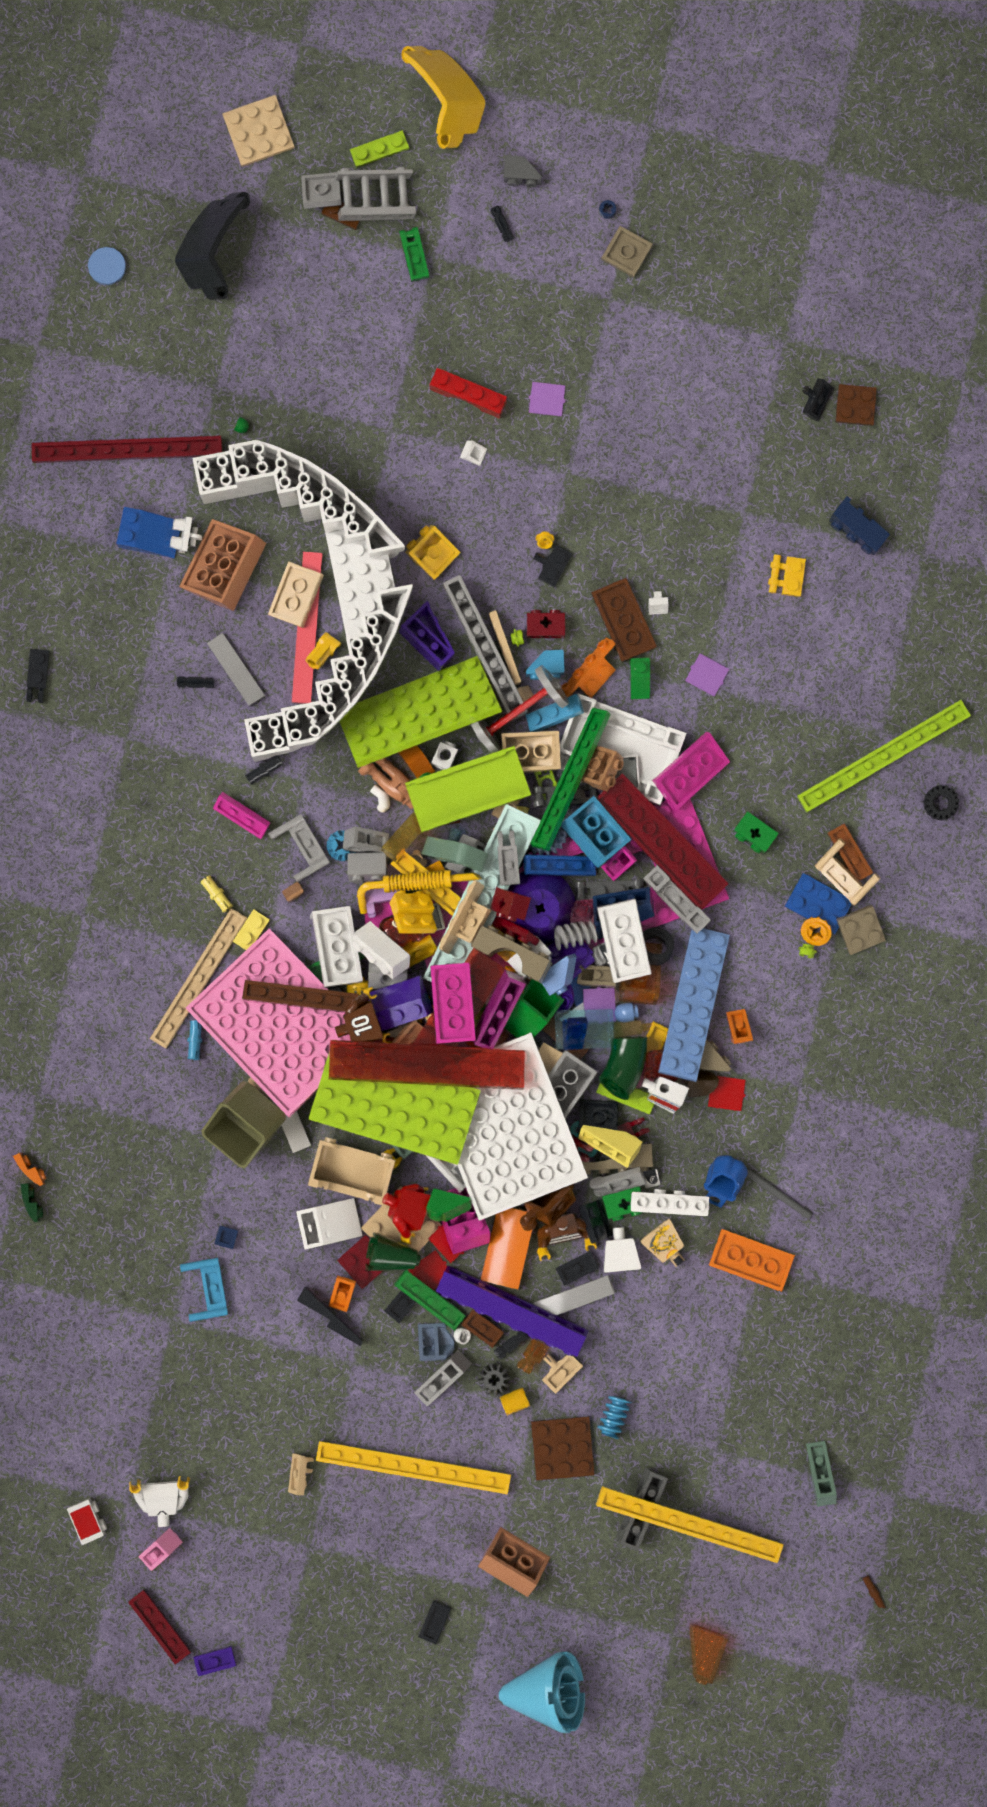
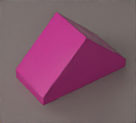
(619, 863)

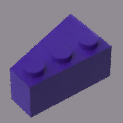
(427, 637)

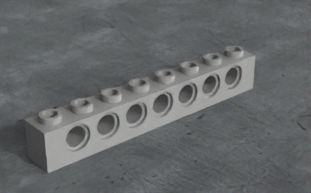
(483, 645)

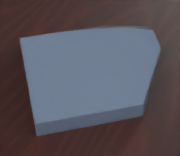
(434, 1342)

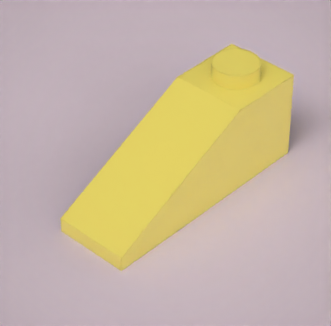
(613, 1143)

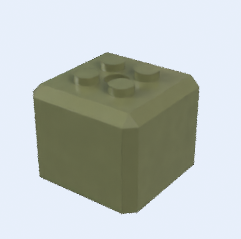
(243, 1124)

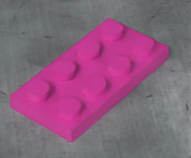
(691, 771)
(453, 1003)

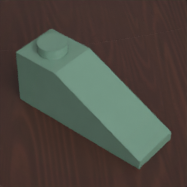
(821, 1474)

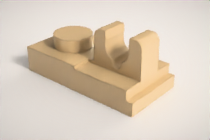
(297, 1480)

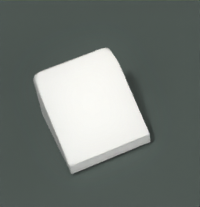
(473, 452)

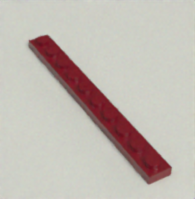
(125, 449)

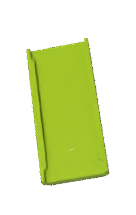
(468, 789)

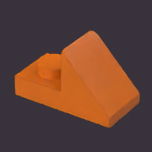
(739, 1026)
(342, 1293)

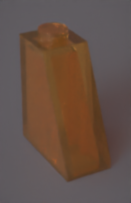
(706, 1653)

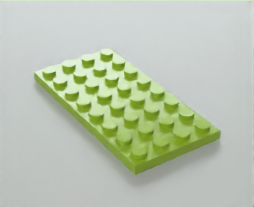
(419, 711)
(409, 1116)

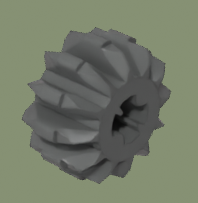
(499, 1383)

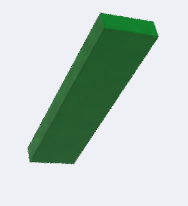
(430, 1300)

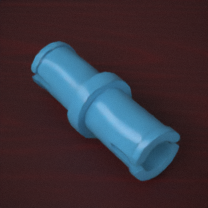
(194, 1040)

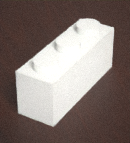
(381, 950)

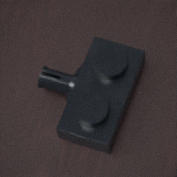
(817, 399)
(553, 565)

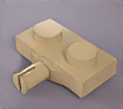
(560, 1371)

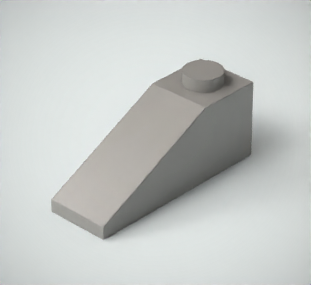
(443, 1378)

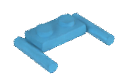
(212, 1286)

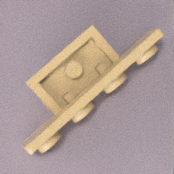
(467, 919)

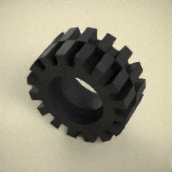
(952, 802)

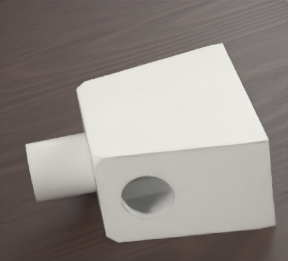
(620, 1253)

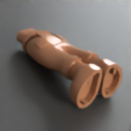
(396, 787)

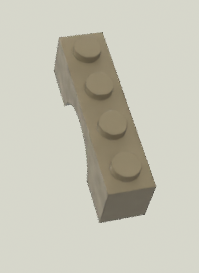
(533, 965)

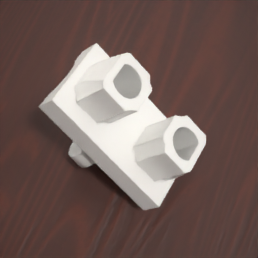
(182, 543)

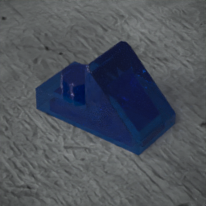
(574, 1032)

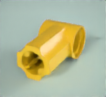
(324, 649)

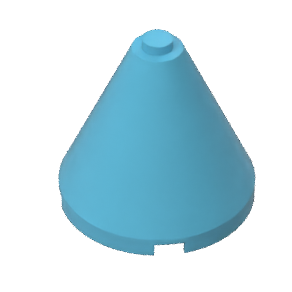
(549, 1693)

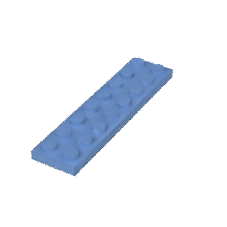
(694, 1004)

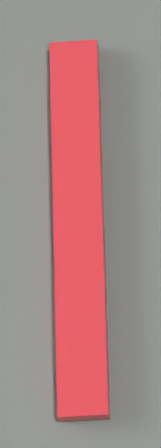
(306, 640)

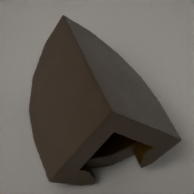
(705, 1084)

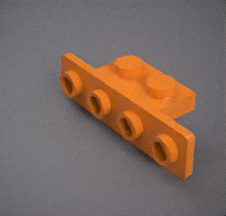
(593, 671)

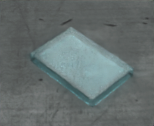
(598, 1030)

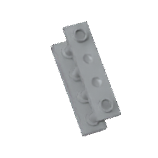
(367, 211)

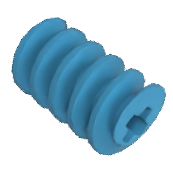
(614, 1416)

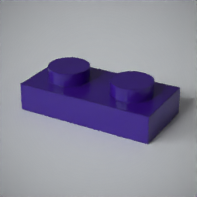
(214, 1661)

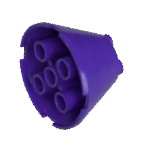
(556, 900)

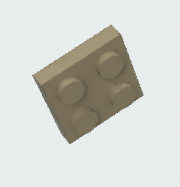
(626, 251)
(860, 929)

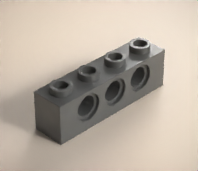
(649, 1488)

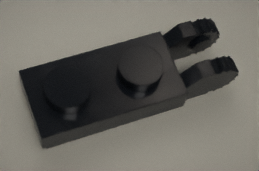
(37, 673)

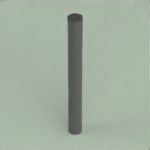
(779, 1194)

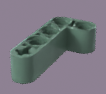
(455, 853)

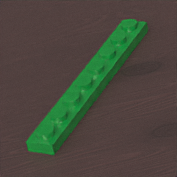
(570, 779)

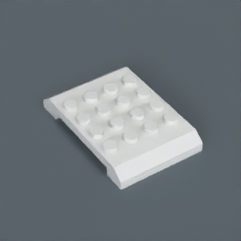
(628, 735)

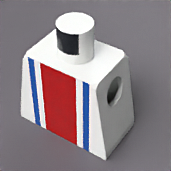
(665, 1093)

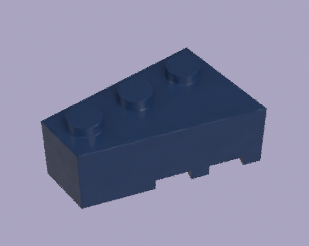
(858, 527)
(643, 900)

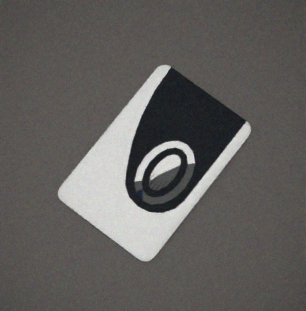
(652, 1178)

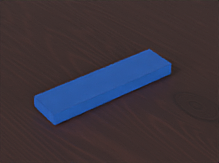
(558, 865)

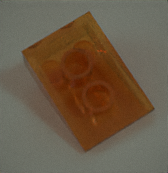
(644, 988)

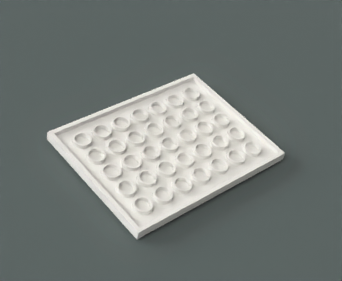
(518, 1141)

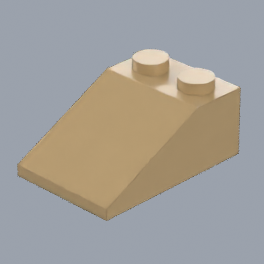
(535, 750)

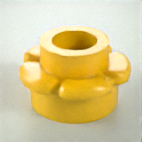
(544, 540)

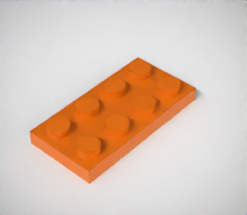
(751, 1260)

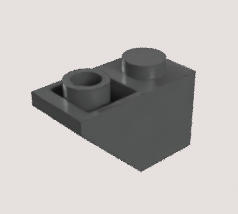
(518, 168)

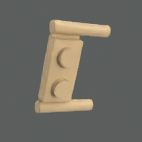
(842, 877)

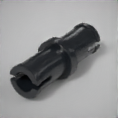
(264, 769)

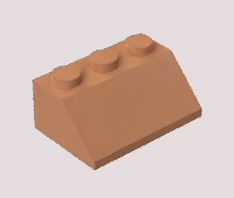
(514, 1562)

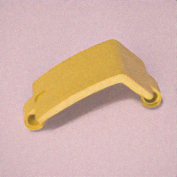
(457, 92)

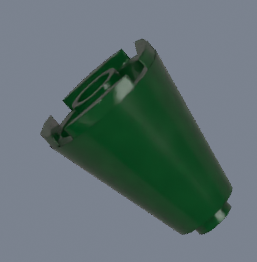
(390, 1254)

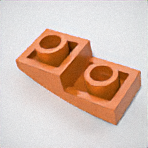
(35, 1174)

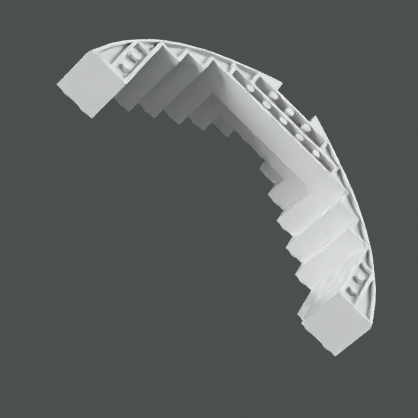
(362, 571)

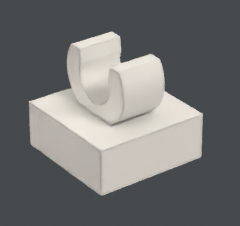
(657, 604)

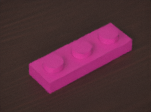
(241, 815)

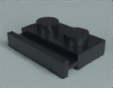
(596, 1221)

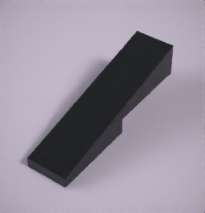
(336, 1324)

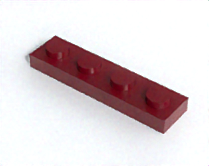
(159, 1626)

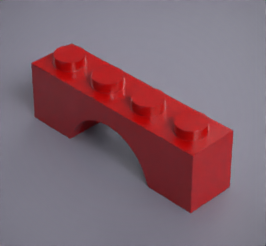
(460, 388)

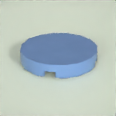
(106, 266)

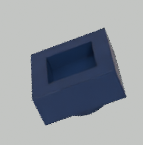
(226, 1237)

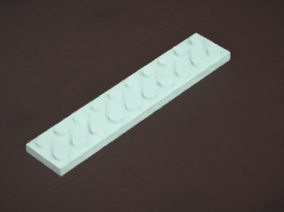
(524, 830)

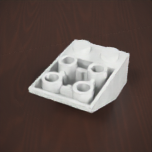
(329, 1223)

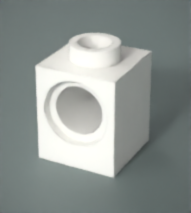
(444, 764)

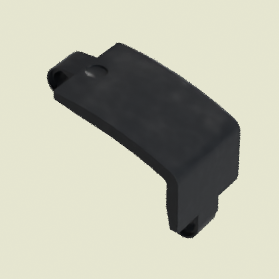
(197, 251)

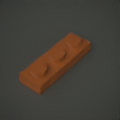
(850, 853)

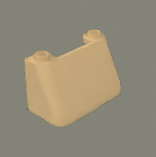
(351, 1171)

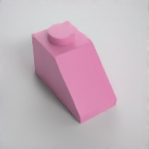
(160, 1549)

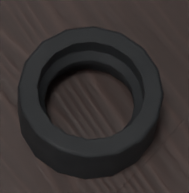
(666, 938)

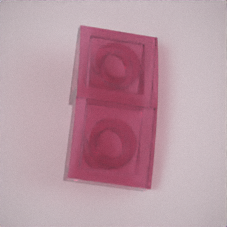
(582, 911)

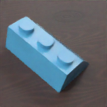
(595, 831)

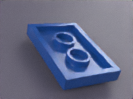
(816, 900)

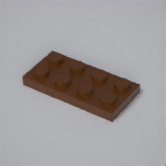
(623, 620)

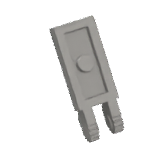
(508, 861)
(618, 1182)

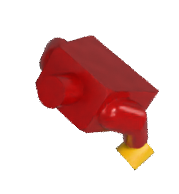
(407, 1209)

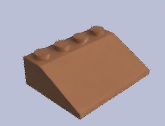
(223, 564)

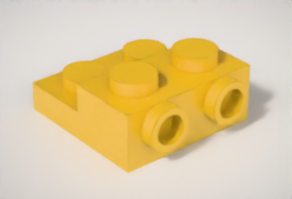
(432, 551)
(413, 912)

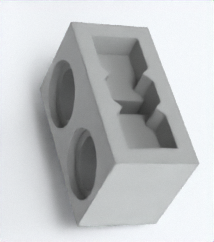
(364, 840)

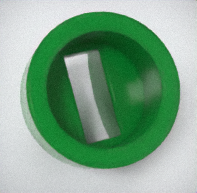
(242, 425)

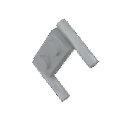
(307, 844)

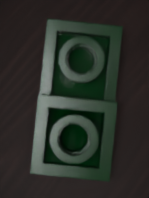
(33, 1209)

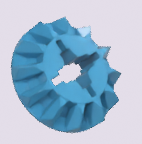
(340, 855)

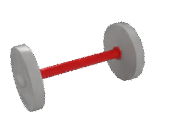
(551, 686)

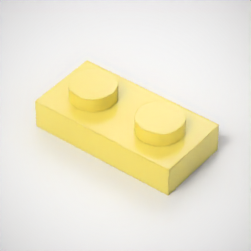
(251, 930)

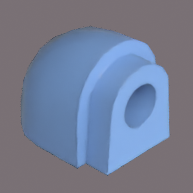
(626, 1012)

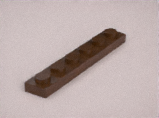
(297, 996)

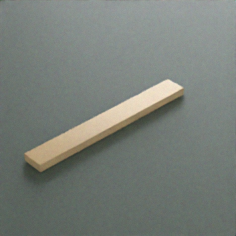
(198, 978)

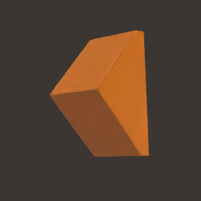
(416, 761)

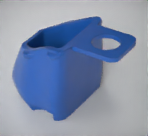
(725, 1179)

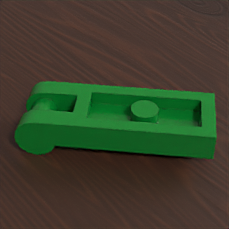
(414, 255)

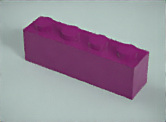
(498, 1009)

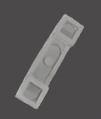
(676, 899)

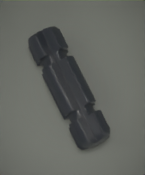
(501, 223)
(195, 682)
(511, 1344)

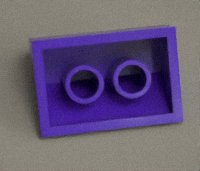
(401, 1003)

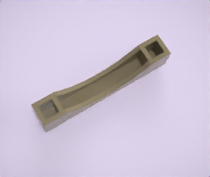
(643, 1160)

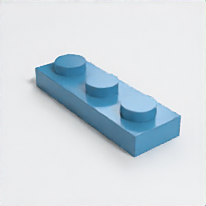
(553, 714)

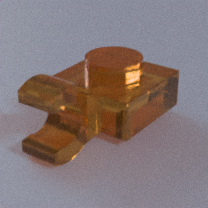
(534, 1354)

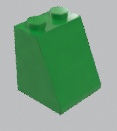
(532, 1010)

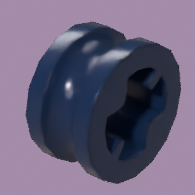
(613, 210)

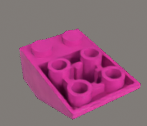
(466, 1230)

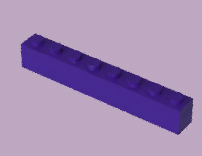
(512, 1311)

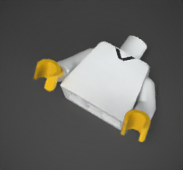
(161, 1498)

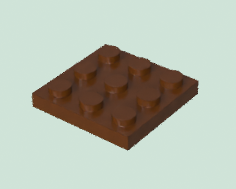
(562, 1448)

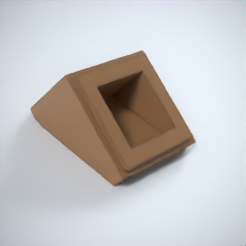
(293, 892)

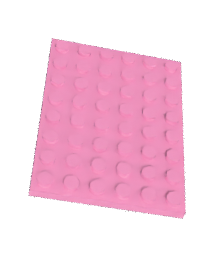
(272, 1043)

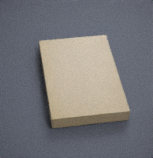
(295, 594)

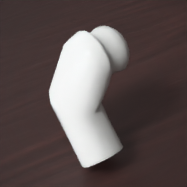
(383, 798)

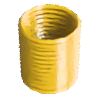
(514, 1401)

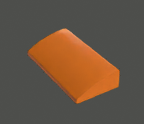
(506, 1250)

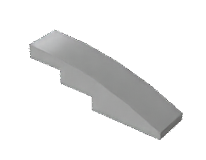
(577, 1296)

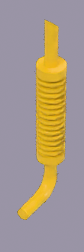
(411, 881)

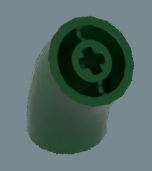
(624, 1065)

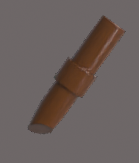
(873, 1591)

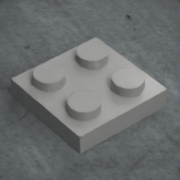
(320, 190)

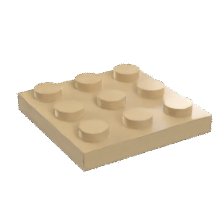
(258, 130)
(383, 1224)

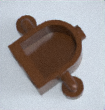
(547, 1208)

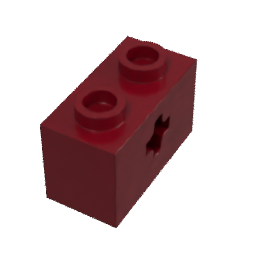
(537, 630)
(510, 904)

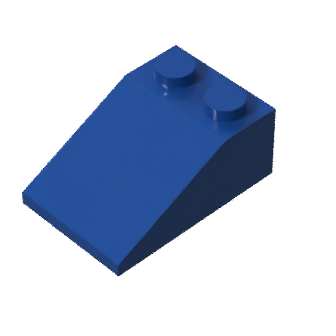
(146, 533)

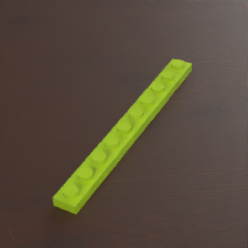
(883, 756)

